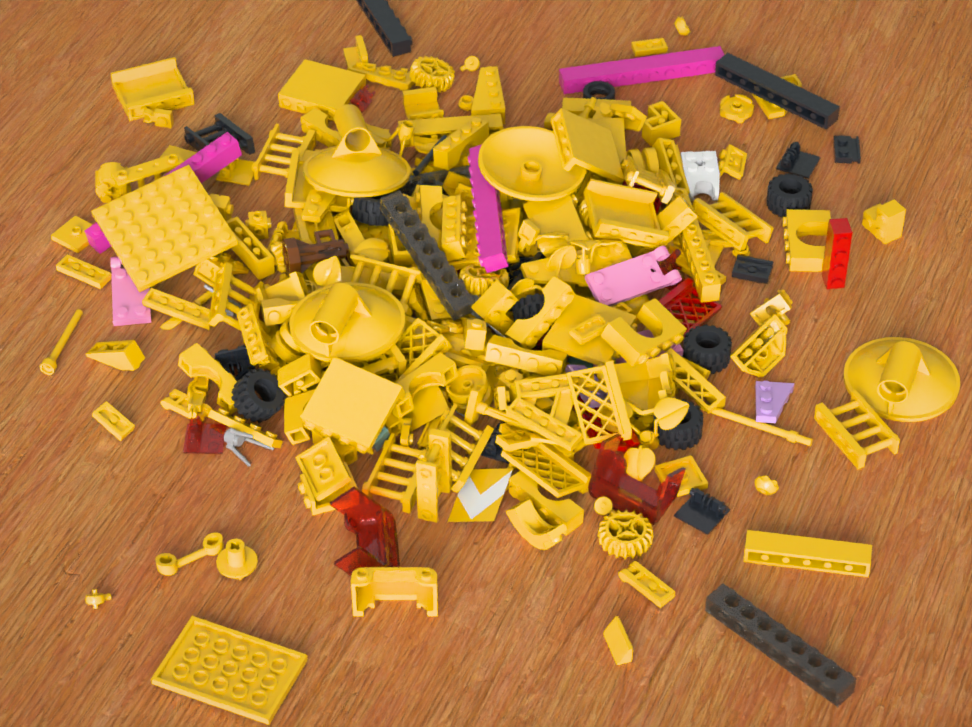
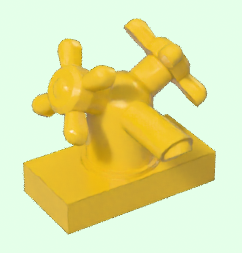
(776, 305)

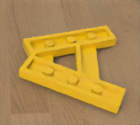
(714, 244)
(551, 426)

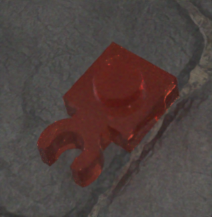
(362, 98)

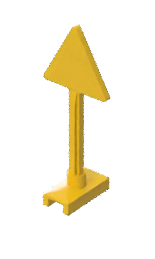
(476, 406)

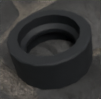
(599, 87)

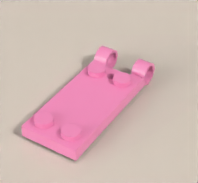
(631, 278)
(126, 298)

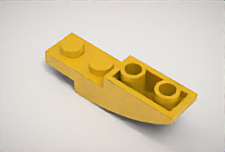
(348, 229)

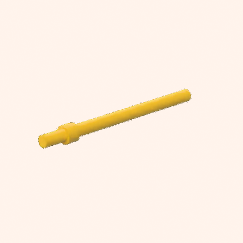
(791, 436)

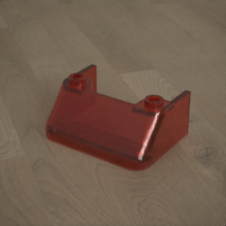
(626, 492)
(374, 532)

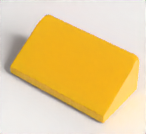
(618, 642)

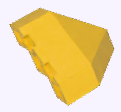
(646, 383)

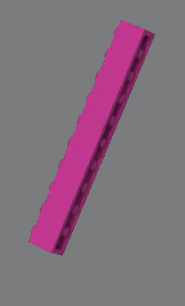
(641, 69)
(204, 165)
(488, 218)

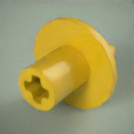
(236, 560)

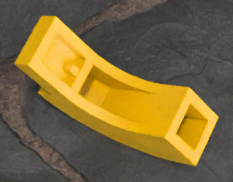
(533, 527)

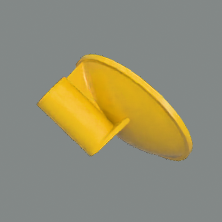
(357, 163)
(527, 164)
(347, 322)
(902, 378)

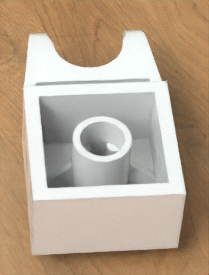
(701, 173)

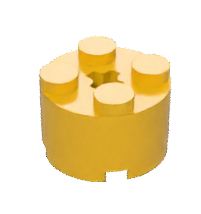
(105, 184)

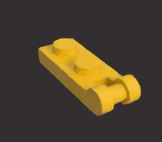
(647, 584)

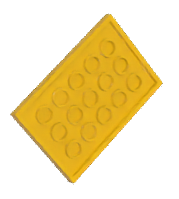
(230, 670)

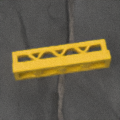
(698, 382)

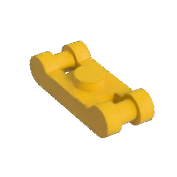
(178, 402)

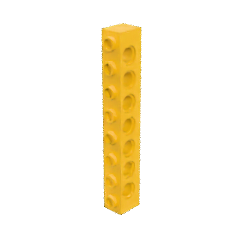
(698, 256)

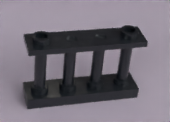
(221, 125)

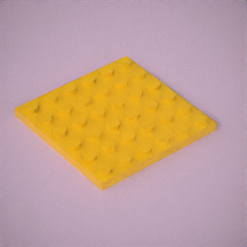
(164, 228)

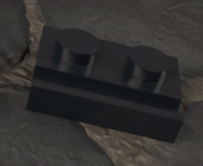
(846, 149)
(752, 269)

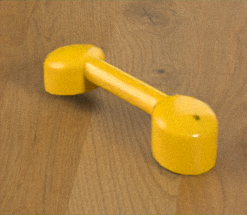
(168, 564)

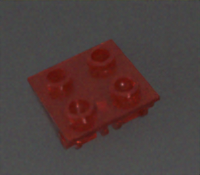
(204, 437)

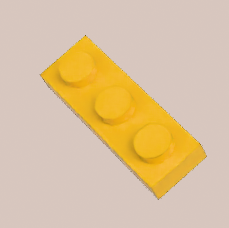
(84, 271)

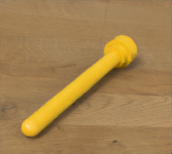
(49, 364)

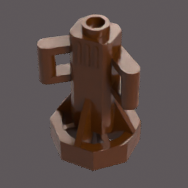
(301, 255)

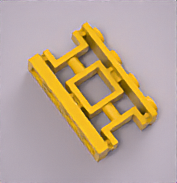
(257, 340)

